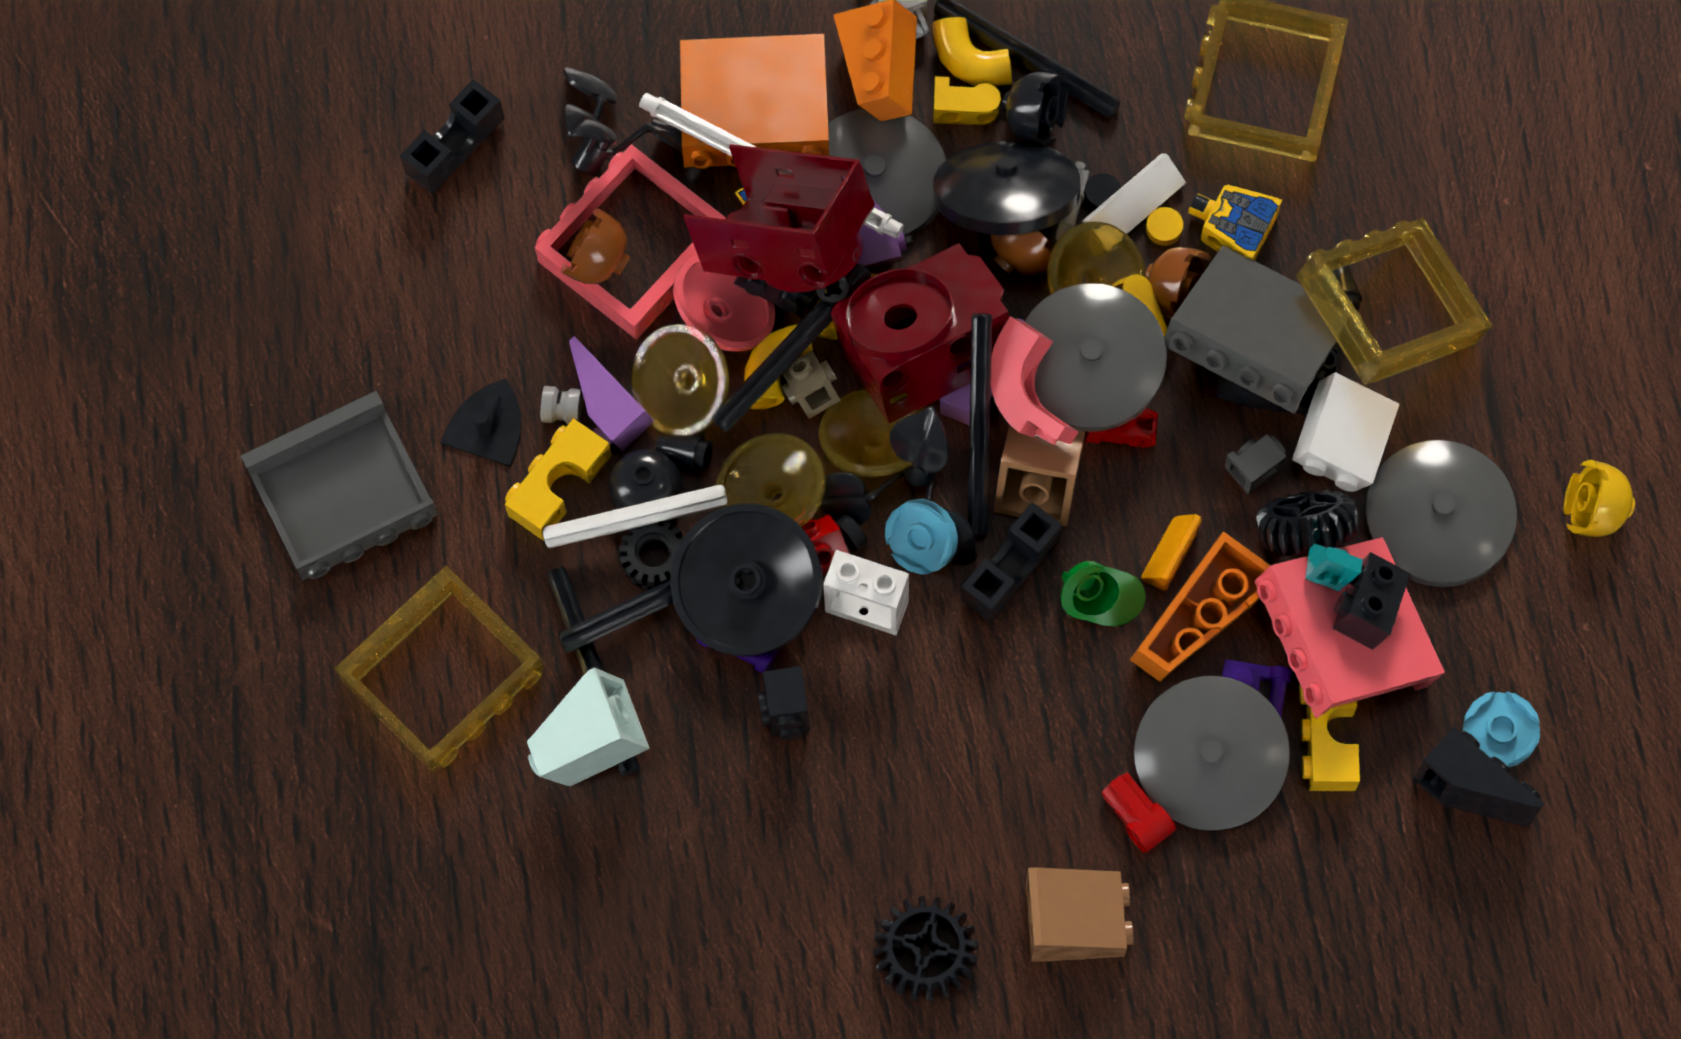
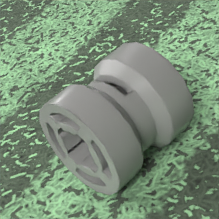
(561, 405)

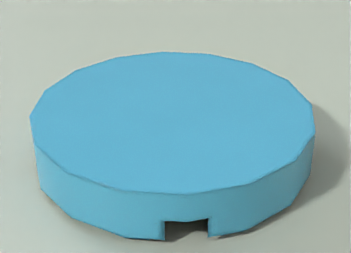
(921, 536)
(1503, 726)

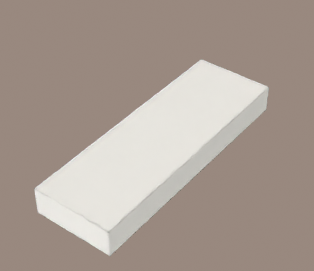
(1140, 195)

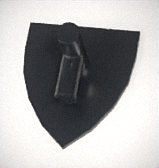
(487, 424)

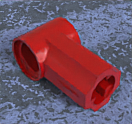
(1144, 821)

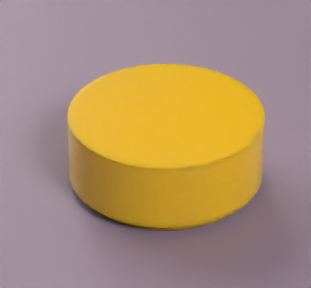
(1164, 226)

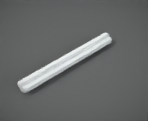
(635, 516)

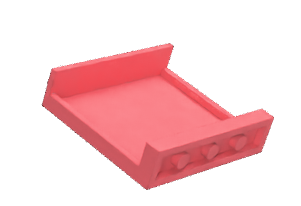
(1330, 664)

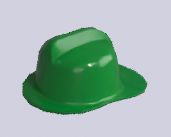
(1101, 594)

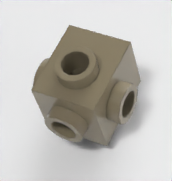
(810, 384)

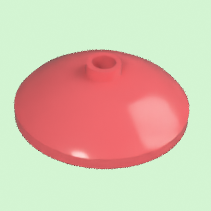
(721, 308)

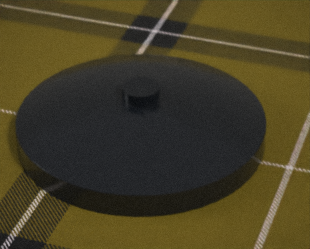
(1007, 187)
(746, 580)

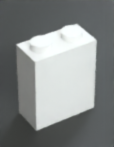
(1345, 432)

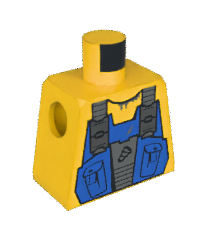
(1236, 219)

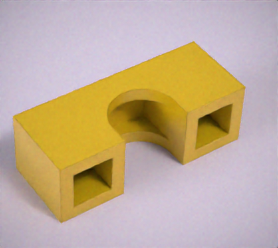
(573, 452)
(1328, 763)

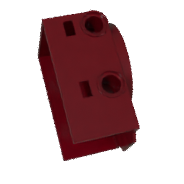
(791, 228)
(925, 356)

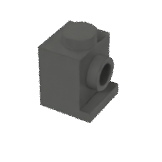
(1256, 462)

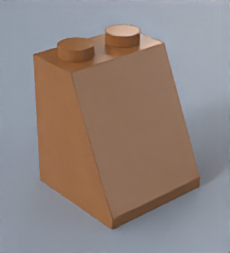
(1037, 474)
(1077, 914)

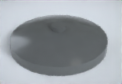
(896, 160)
(1102, 357)
(1441, 512)
(1212, 753)

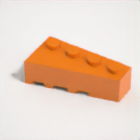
(1205, 606)

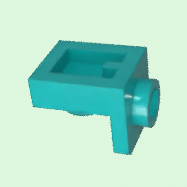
(1332, 567)

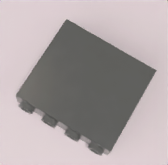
(1252, 329)
(339, 486)

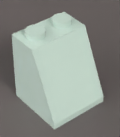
(587, 731)

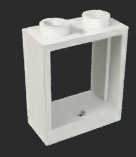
(860, 584)

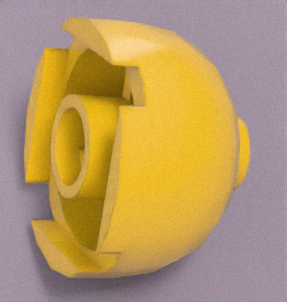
(1598, 500)

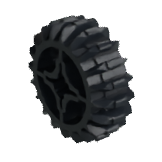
(1306, 519)
(908, 944)

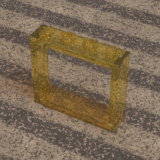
(1278, 18)
(1350, 330)
(400, 626)

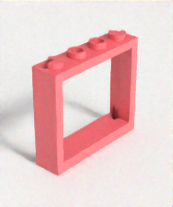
(661, 293)

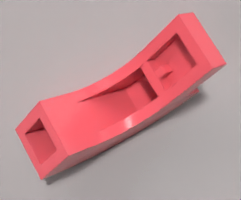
(1013, 383)

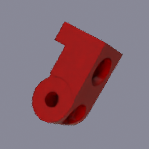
(1136, 433)

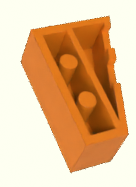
(880, 56)

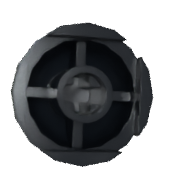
(1036, 106)
(643, 477)

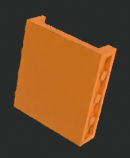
(757, 90)

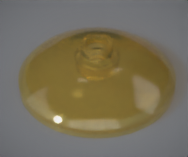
(1093, 251)
(665, 374)
(858, 436)
(775, 466)

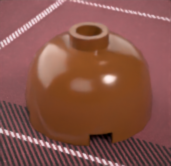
(597, 250)
(1023, 252)
(1175, 276)

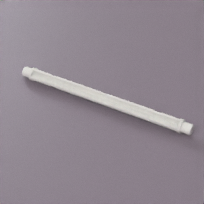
(721, 140)

